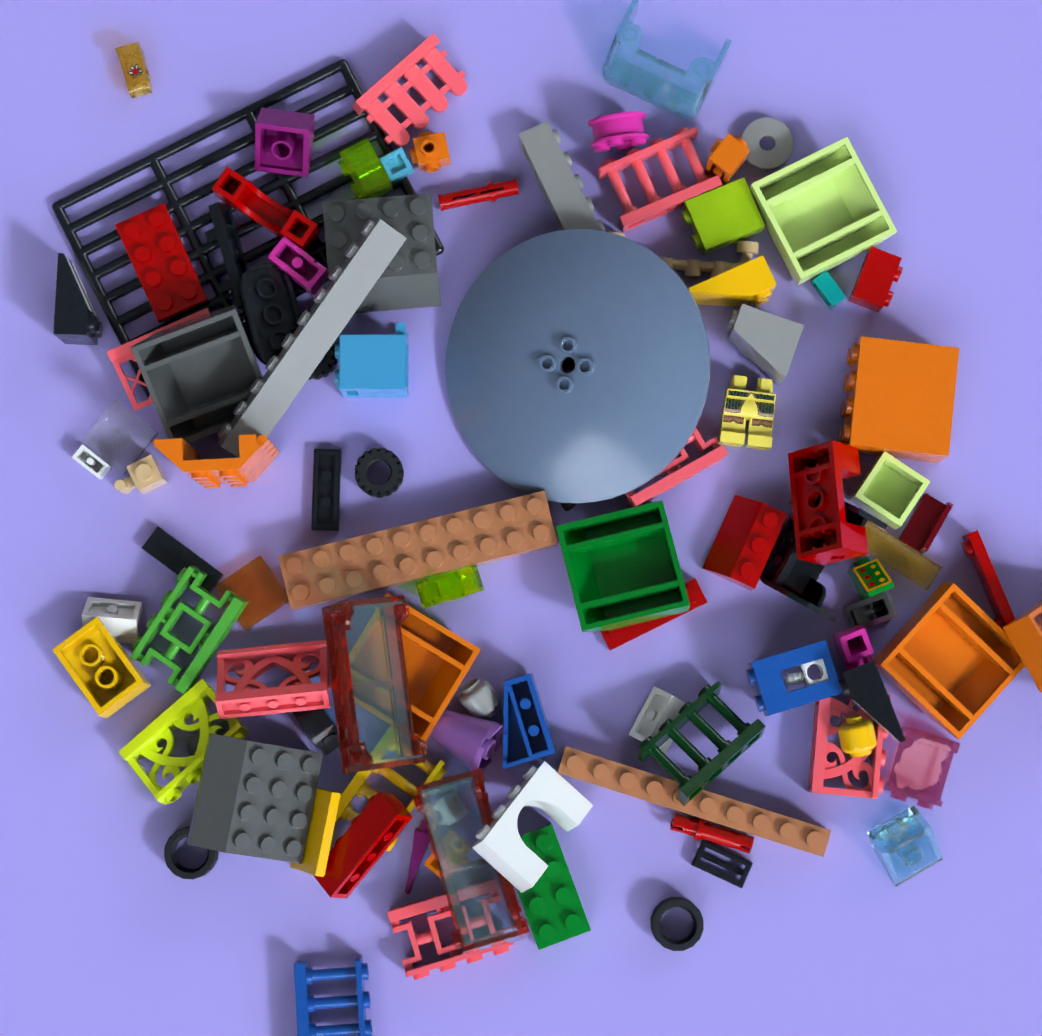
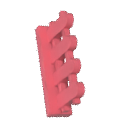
(400, 98)

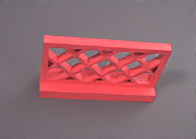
(124, 353)

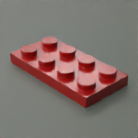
(161, 263)

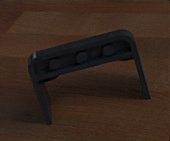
(798, 577)

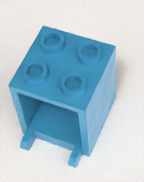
(373, 365)

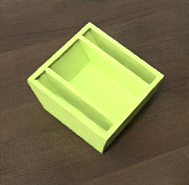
(822, 211)

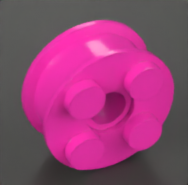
(618, 130)

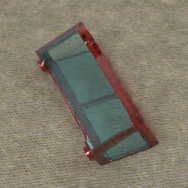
(371, 684)
(476, 893)

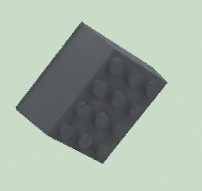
(413, 272)
(198, 373)
(255, 798)

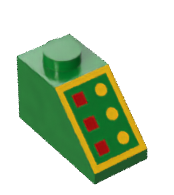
(869, 578)

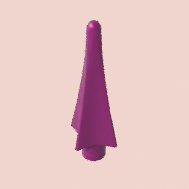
(420, 844)

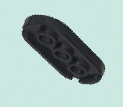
(268, 308)

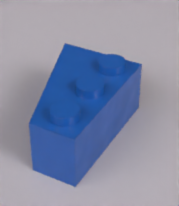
(525, 723)

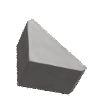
(871, 610)

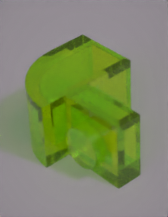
(449, 586)

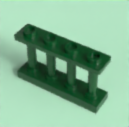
(708, 767)

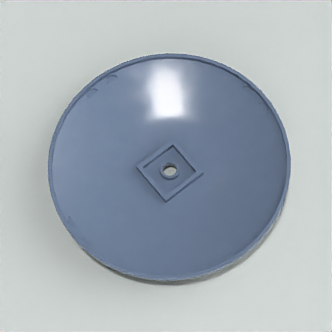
(634, 378)

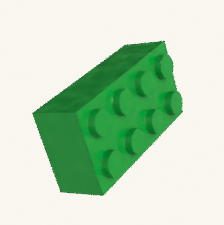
(553, 901)

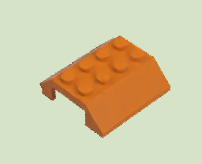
(254, 459)

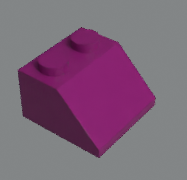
(284, 142)

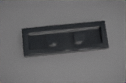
(326, 489)
(177, 556)

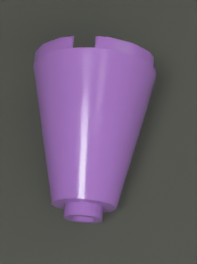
(468, 738)

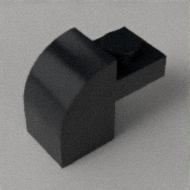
(320, 728)

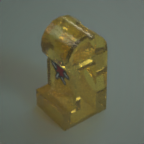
(135, 70)

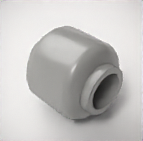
(479, 699)

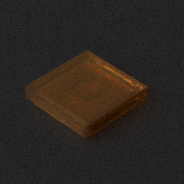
(259, 587)

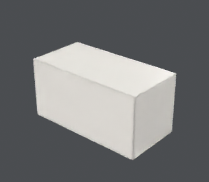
(91, 462)

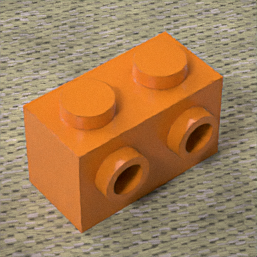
(727, 158)

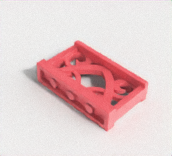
(254, 661)
(822, 769)

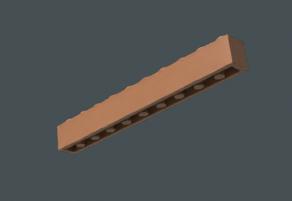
(704, 805)

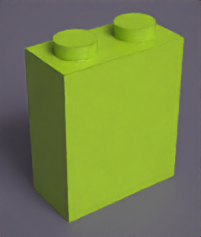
(722, 217)

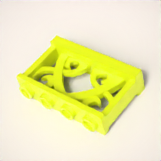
(147, 742)

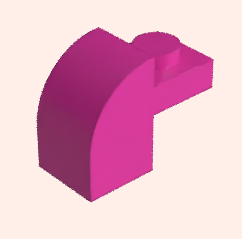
(853, 647)

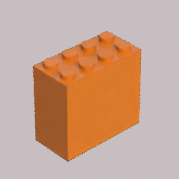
(899, 399)

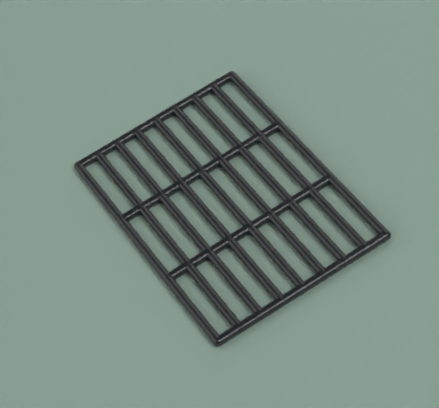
(189, 228)

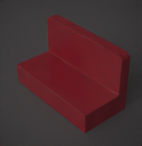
(925, 523)

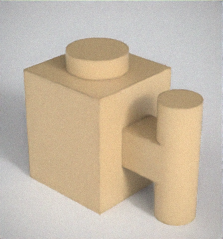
(144, 476)

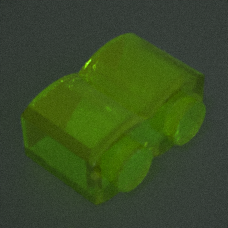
(365, 171)

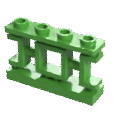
(207, 641)

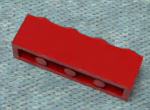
(363, 844)

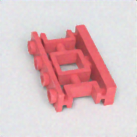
(676, 473)
(439, 903)

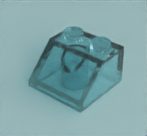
(905, 845)

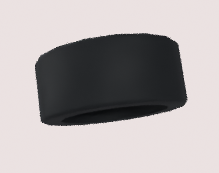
(176, 868)
(691, 939)

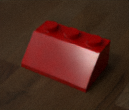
(744, 541)

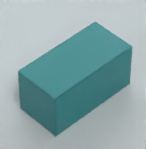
(828, 289)

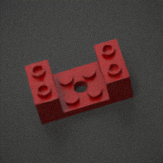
(822, 531)

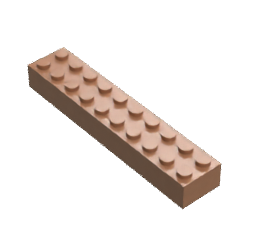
(417, 551)

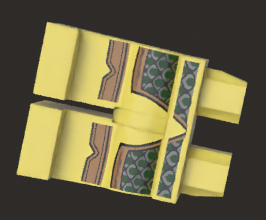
(751, 406)

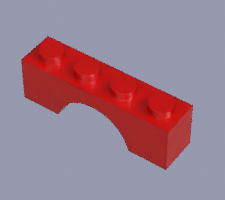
(257, 206)

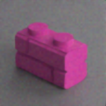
(298, 265)

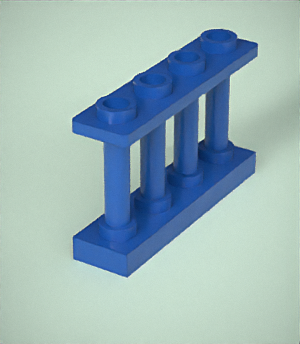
(307, 1003)

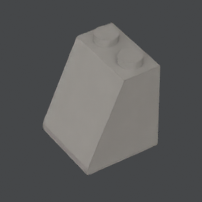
(765, 340)

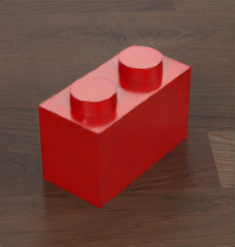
(876, 280)

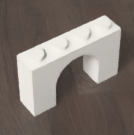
(501, 841)

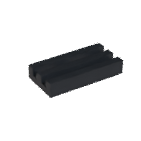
(743, 873)

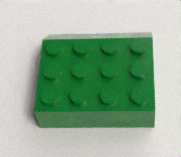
(623, 568)

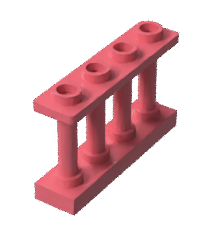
(657, 205)

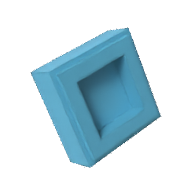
(396, 165)

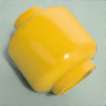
(857, 736)

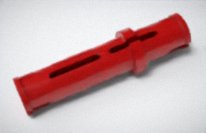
(509, 188)
(716, 834)

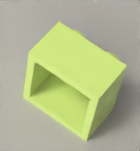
(890, 490)

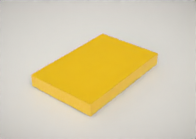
(319, 833)

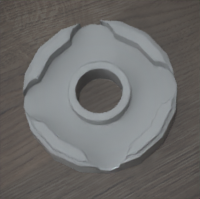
(778, 134)

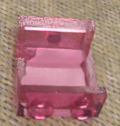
(920, 767)

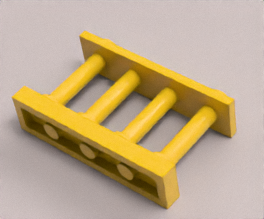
(359, 787)

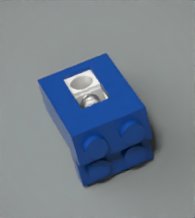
(771, 688)

